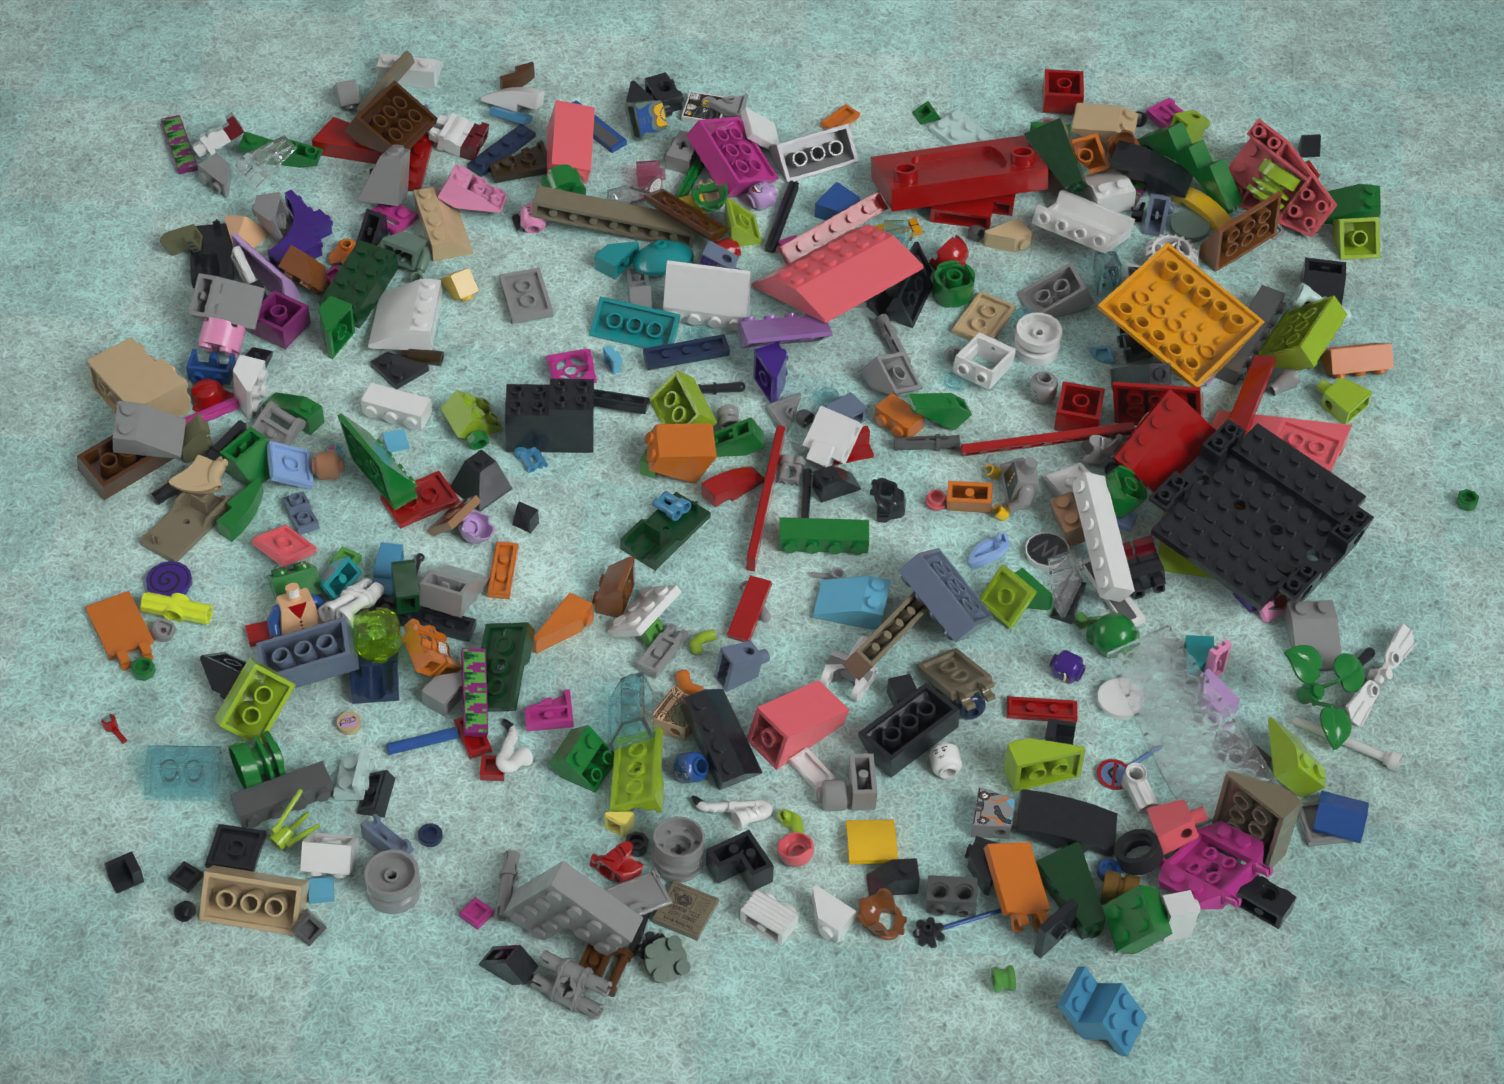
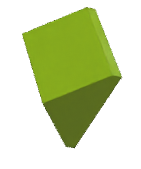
(741, 224)

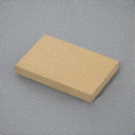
(983, 315)

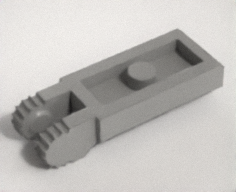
(661, 651)

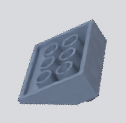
(945, 594)

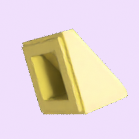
(619, 822)

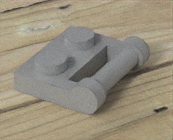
(274, 431)

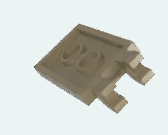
(957, 677)

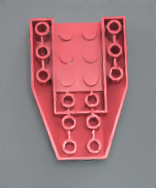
(1315, 439)

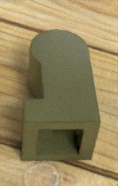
(182, 240)

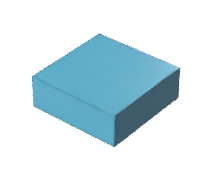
(395, 440)
(321, 890)

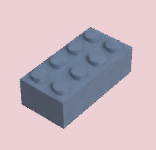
(311, 652)

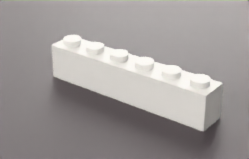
(1102, 537)

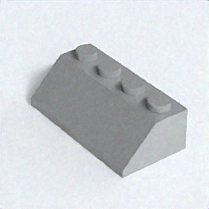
(814, 153)

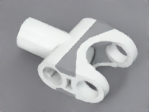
(835, 670)

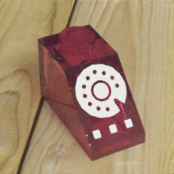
(649, 175)

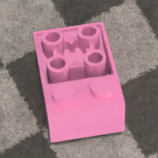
(471, 192)

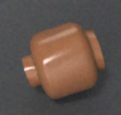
(327, 465)

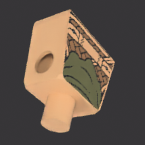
(670, 716)

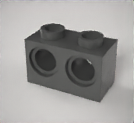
(951, 890)

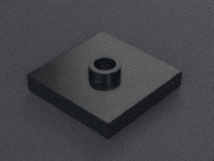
(1055, 928)

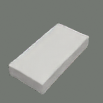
(242, 265)
(810, 768)

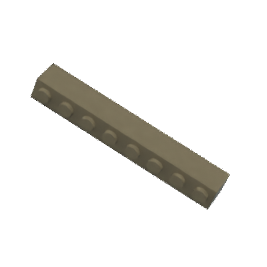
(608, 216)

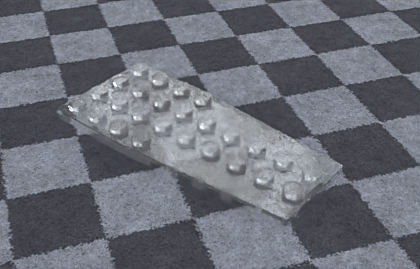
(1184, 720)

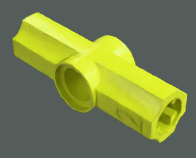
(176, 607)

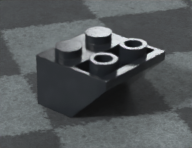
(1324, 277)

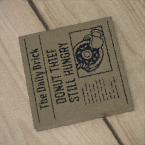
(688, 912)

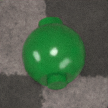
(1111, 632)

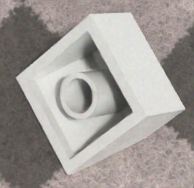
(329, 854)

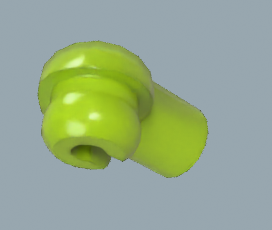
(701, 638)

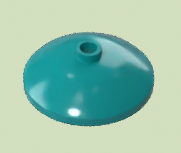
(653, 257)

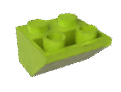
(470, 414)

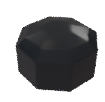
(640, 843)

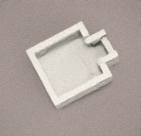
(831, 437)

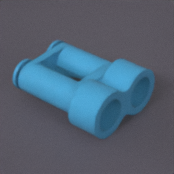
(525, 454)
(672, 511)

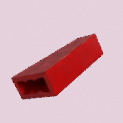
(341, 145)

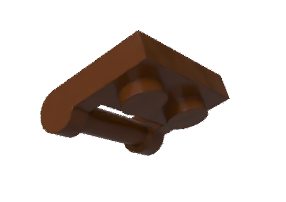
(599, 962)

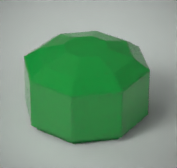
(477, 440)
(1467, 500)
(143, 668)

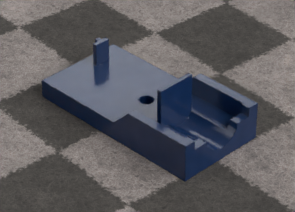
(375, 681)

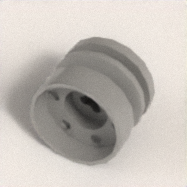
(678, 849)

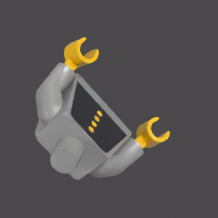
(1019, 485)

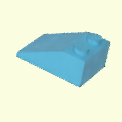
(853, 601)

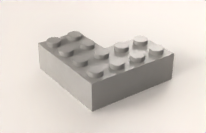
(572, 901)

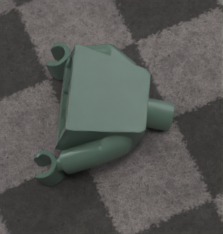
(410, 252)

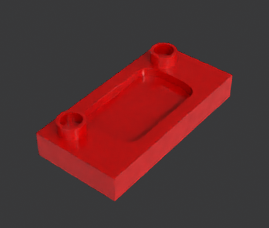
(959, 173)

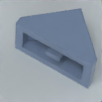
(1156, 215)

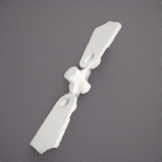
(1362, 702)

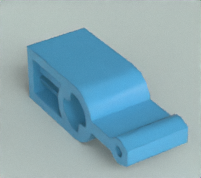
(382, 570)

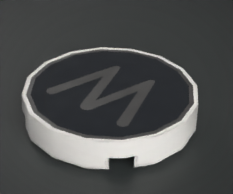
(1043, 546)

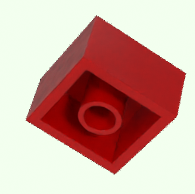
(1062, 90)
(1078, 406)

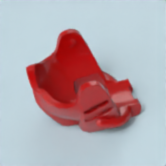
(617, 863)

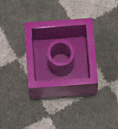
(281, 319)

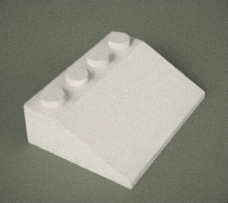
(707, 294)
(407, 316)

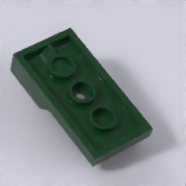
(652, 544)
(508, 647)

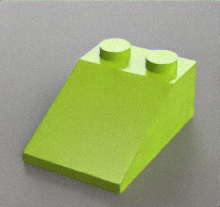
(1041, 762)
(1293, 762)

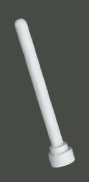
(1390, 759)

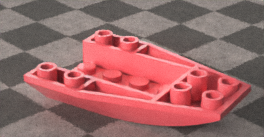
(1307, 205)

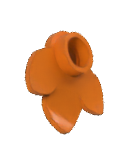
(342, 251)

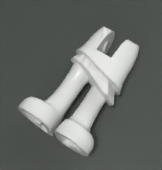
(351, 600)

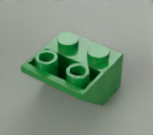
(247, 457)
(303, 574)
(583, 758)

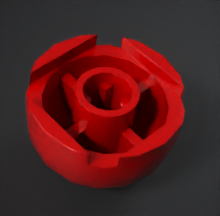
(953, 249)

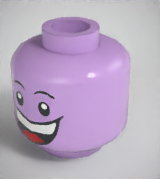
(762, 195)

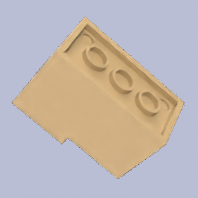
(134, 376)

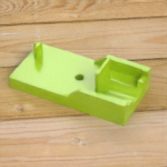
(640, 788)

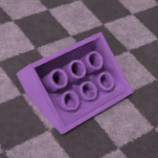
(781, 330)

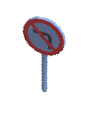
(1112, 770)

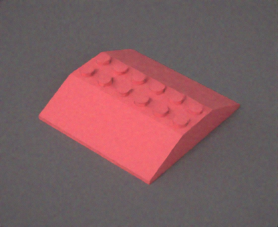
(841, 273)

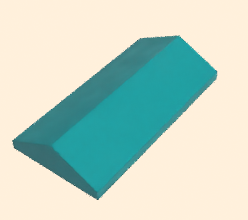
(634, 324)

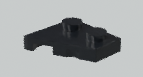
(398, 369)

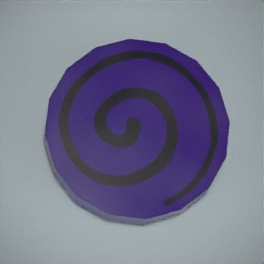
(169, 578)

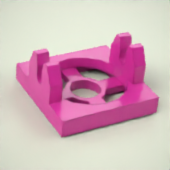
(582, 354)

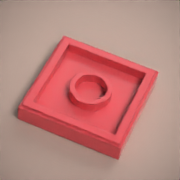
(284, 545)

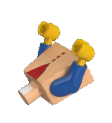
(294, 611)

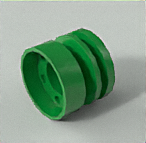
(259, 760)

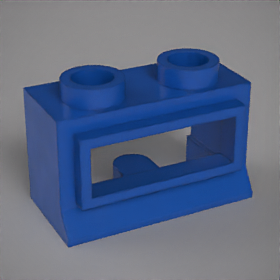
(212, 370)

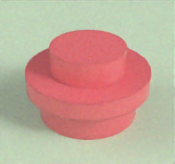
(936, 500)

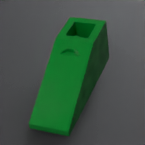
(942, 408)

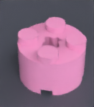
(221, 336)

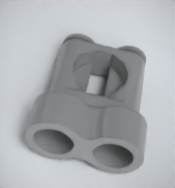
(793, 464)

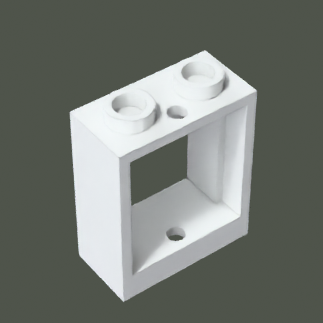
(982, 346)

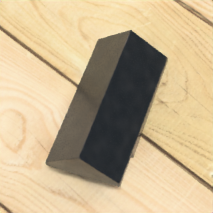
(911, 293)

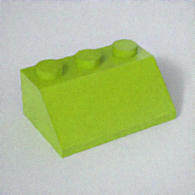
(681, 401)
(254, 701)

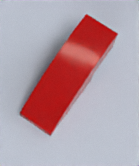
(730, 485)

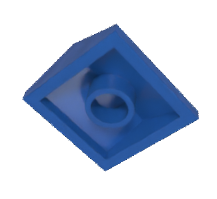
(1341, 816)

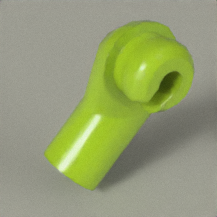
(790, 820)

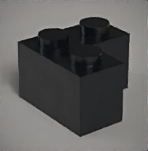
(743, 857)

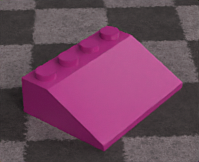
(730, 154)

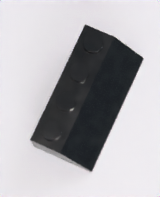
(909, 729)
(720, 737)

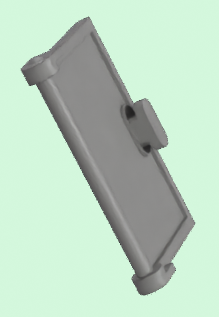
(642, 892)

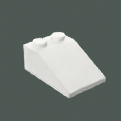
(1110, 190)

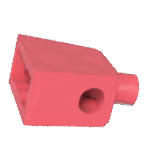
(1175, 823)

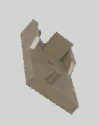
(172, 537)

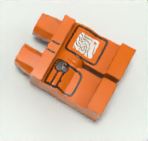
(429, 650)

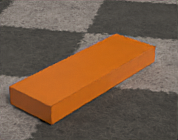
(502, 570)

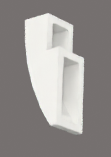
(516, 98)

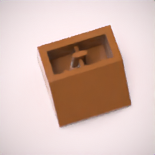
(304, 270)

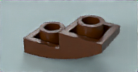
(522, 76)

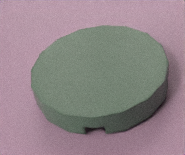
(1190, 225)

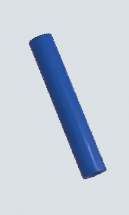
(422, 740)

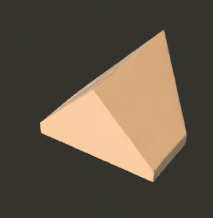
(247, 229)

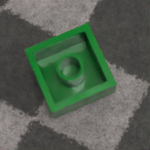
(1137, 919)

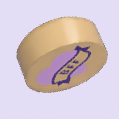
(348, 723)

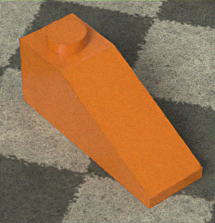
(565, 622)

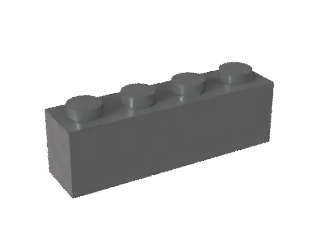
(273, 796)

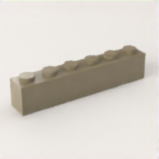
(885, 637)

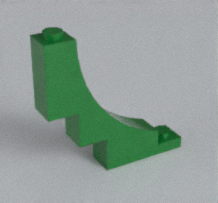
(1195, 158)

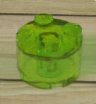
(377, 634)

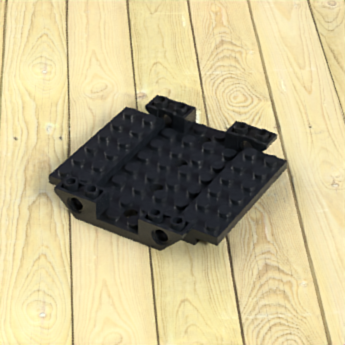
(1278, 492)

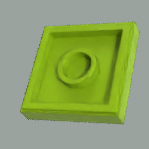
(1007, 596)

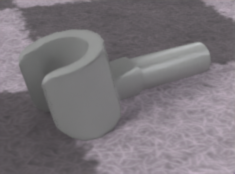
(835, 573)

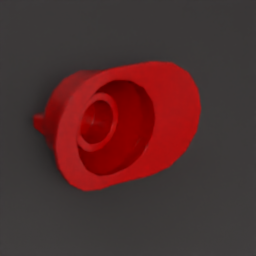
(208, 393)

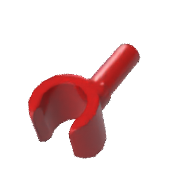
(112, 726)

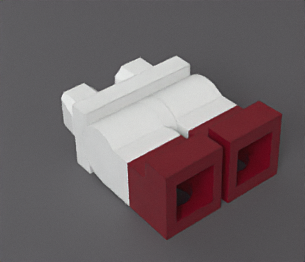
(218, 136)
(459, 136)

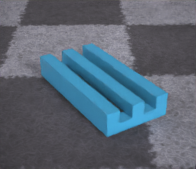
(517, 117)

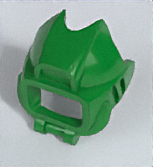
(711, 205)

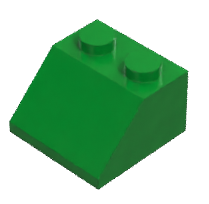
(336, 324)

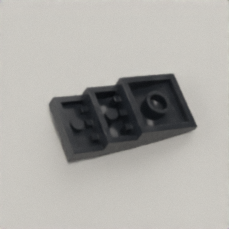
(1153, 168)
(1065, 821)

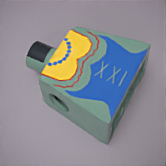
(647, 118)

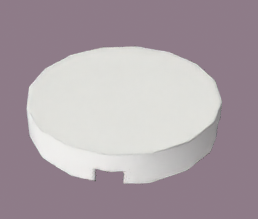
(1113, 701)

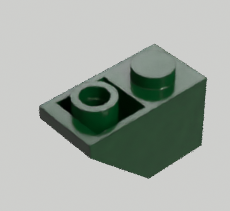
(405, 587)

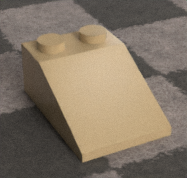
(1102, 119)

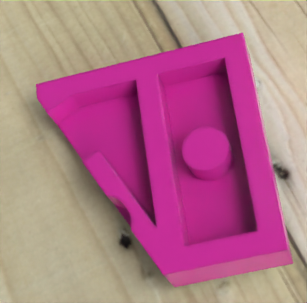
(550, 713)

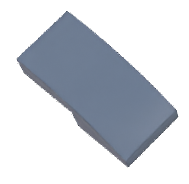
(301, 513)

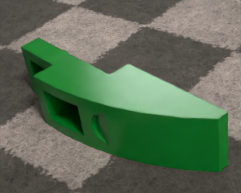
(302, 157)

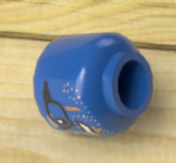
(690, 767)

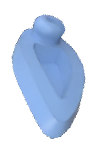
(989, 551)

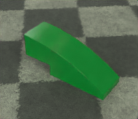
(241, 510)

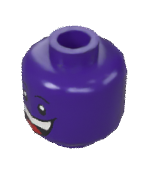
(1067, 666)

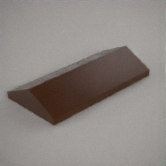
(686, 214)

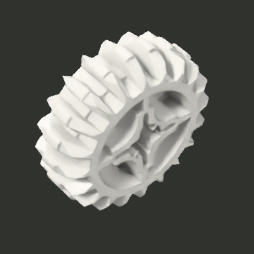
(1179, 243)

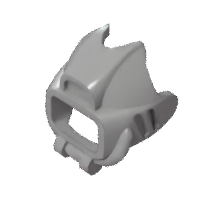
(1099, 449)

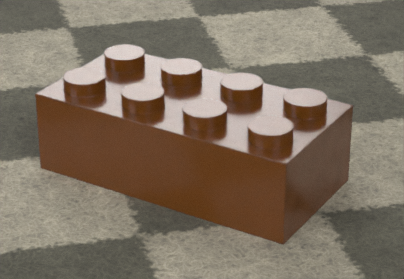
(113, 471)

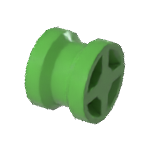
(1003, 978)

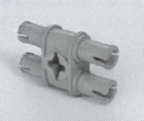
(571, 984)

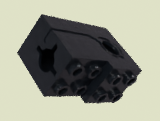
(551, 416)

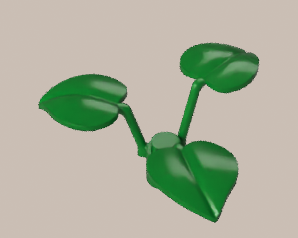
(1350, 672)

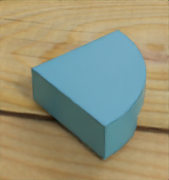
(1103, 353)

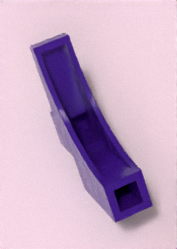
(305, 232)

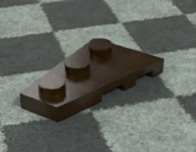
(525, 164)

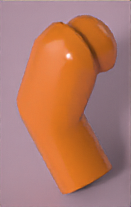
(685, 684)

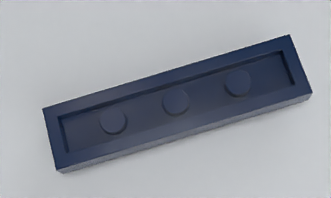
(505, 146)
(686, 352)

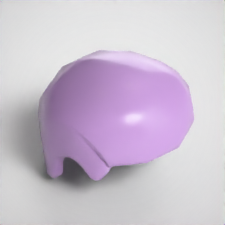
(476, 524)

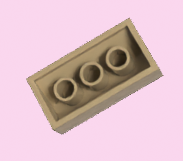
(441, 225)
(252, 899)

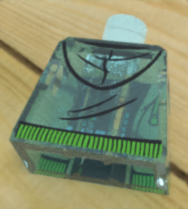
(1107, 266)

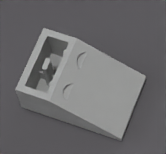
(226, 300)
(451, 589)

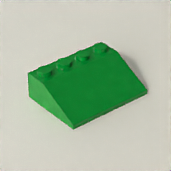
(378, 464)

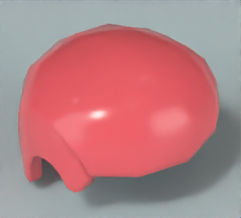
(800, 845)

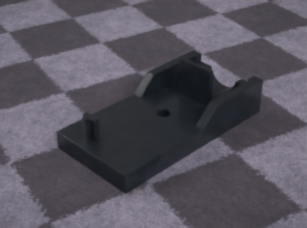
(215, 253)

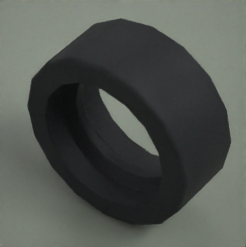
(1142, 864)

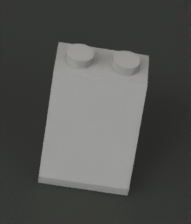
(389, 178)

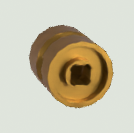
(1115, 885)

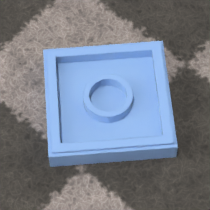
(289, 465)

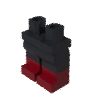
(1144, 566)

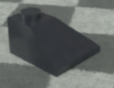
(481, 477)
(221, 671)

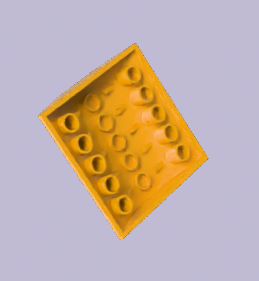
(1181, 316)

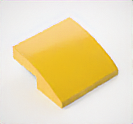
(871, 841)

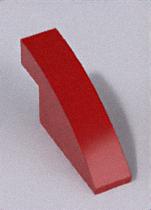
(973, 212)

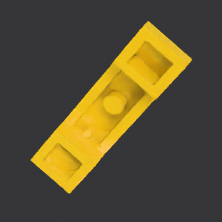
(1205, 207)

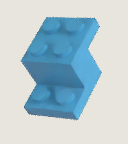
(1102, 1011)

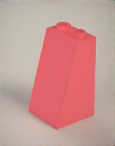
(571, 137)
(795, 722)

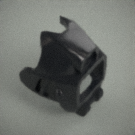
(887, 508)

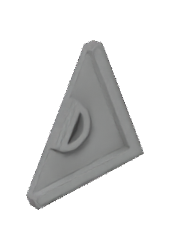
(729, 106)
(784, 410)

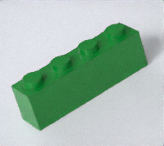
(823, 535)

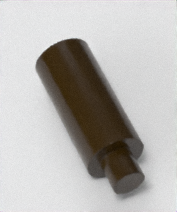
(428, 357)

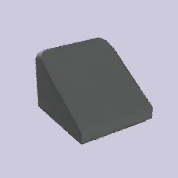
(308, 927)

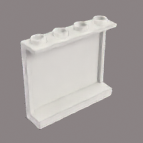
(1084, 222)

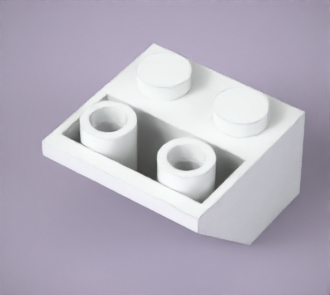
(250, 384)

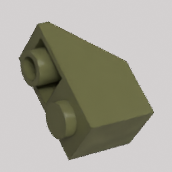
(196, 439)

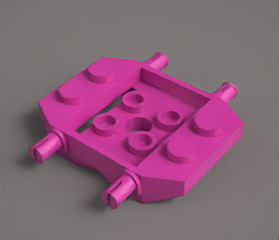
(1190, 866)

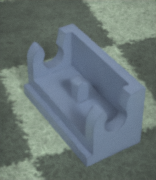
(382, 837)

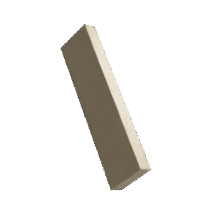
(395, 73)

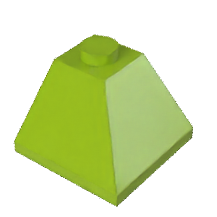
(1357, 237)

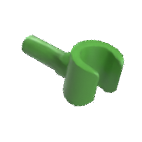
(1083, 621)

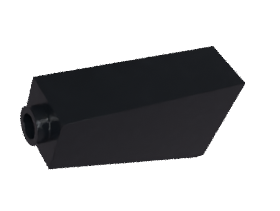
(1144, 374)

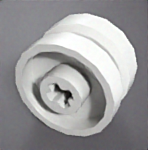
(1037, 339)

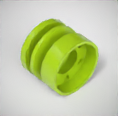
(1274, 180)

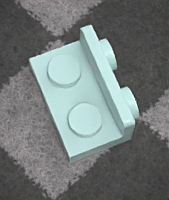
(353, 776)

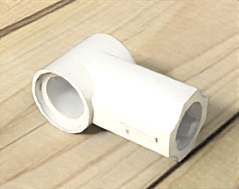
(1138, 789)

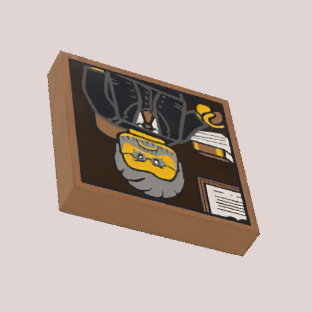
(454, 515)

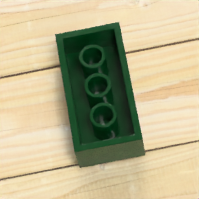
(363, 279)

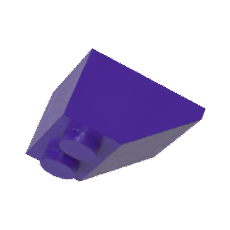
(770, 370)

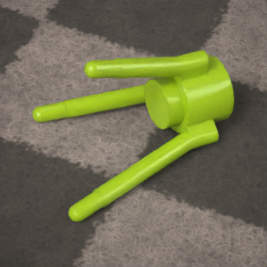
(284, 836)

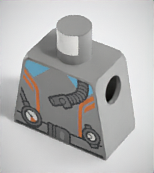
(993, 815)

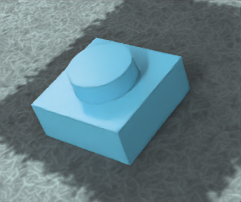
(612, 359)

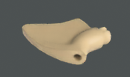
(201, 476)

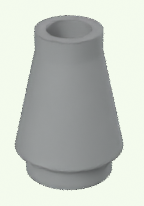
(1285, 381)

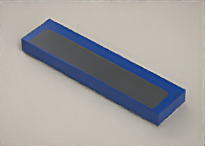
(606, 135)

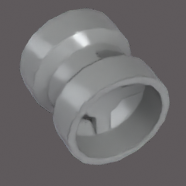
(727, 415)

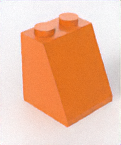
(681, 450)

